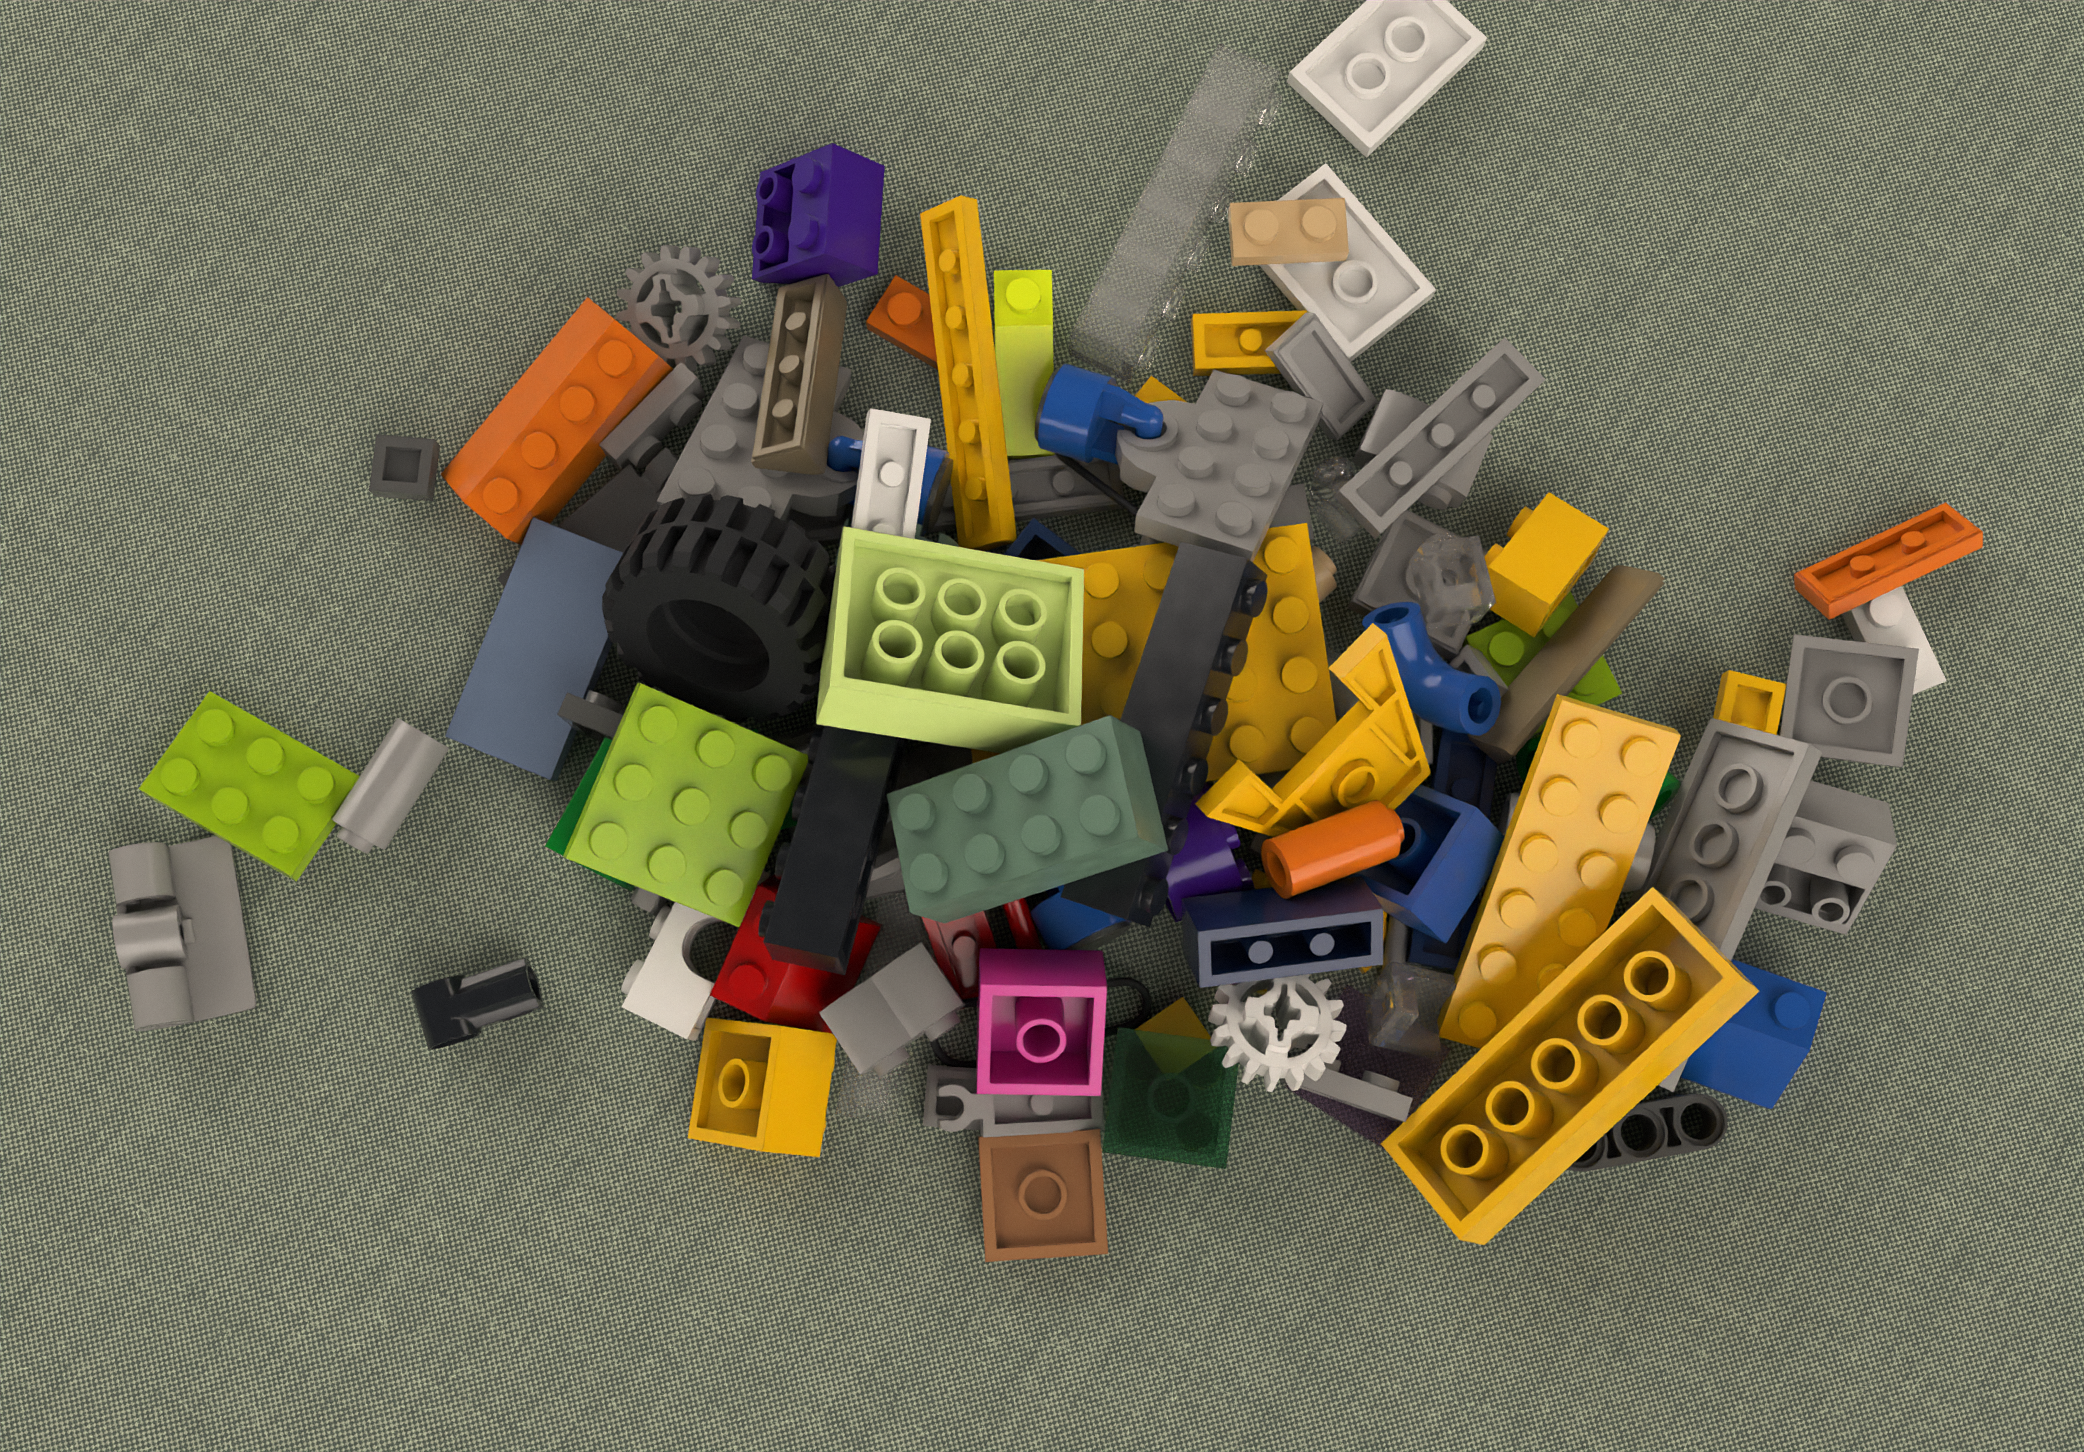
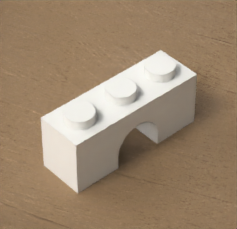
(667, 984)

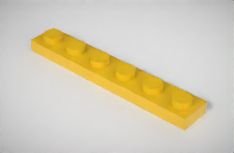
(968, 375)

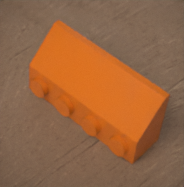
(551, 423)

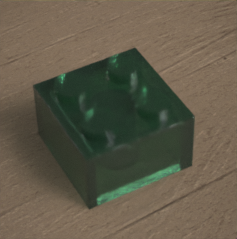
(1169, 1099)

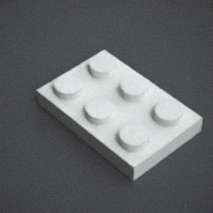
(1384, 66)
(1358, 296)

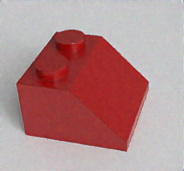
(782, 990)

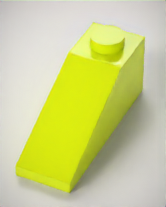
(1023, 353)

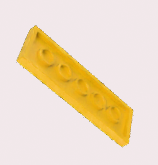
(1558, 862)

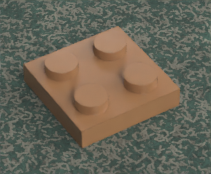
(1043, 1196)

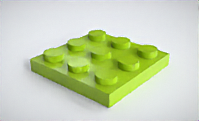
(687, 805)

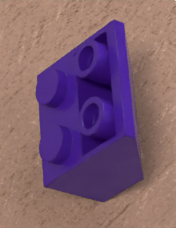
(819, 218)

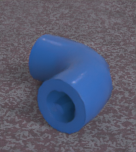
(1432, 686)

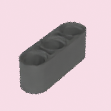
(1661, 1132)

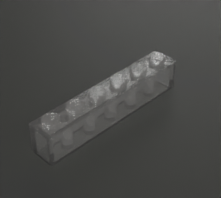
(1175, 213)

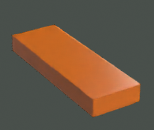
(1888, 560)

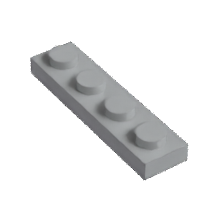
(1439, 438)

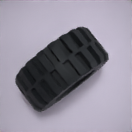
(673, 598)

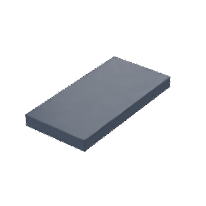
(538, 647)

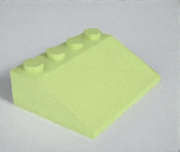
(951, 644)

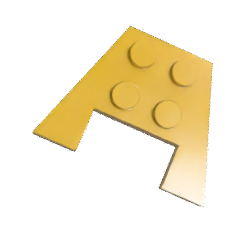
(1361, 759)

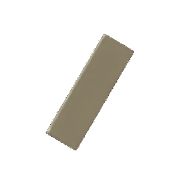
(800, 378)
(1567, 658)

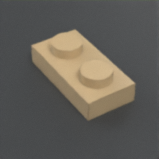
(1288, 231)

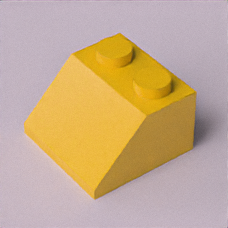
(763, 1087)

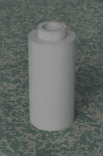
(388, 787)

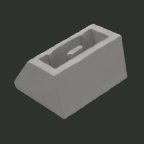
(1829, 858)

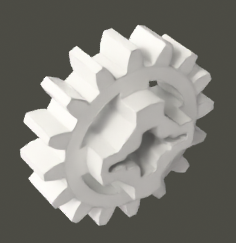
(1301, 1014)

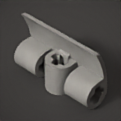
(181, 932)

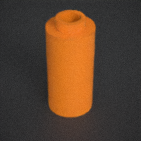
(1332, 848)

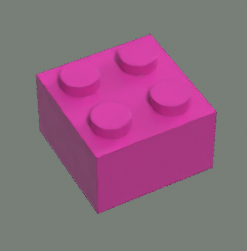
(1040, 1022)

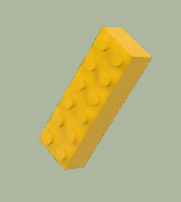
(1568, 1068)

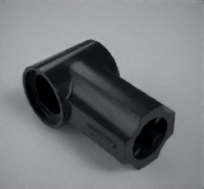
(461, 1006)

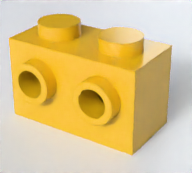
(1541, 561)

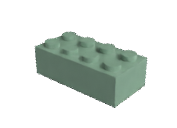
(1026, 821)

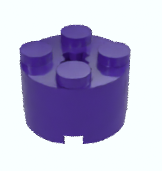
(1206, 861)

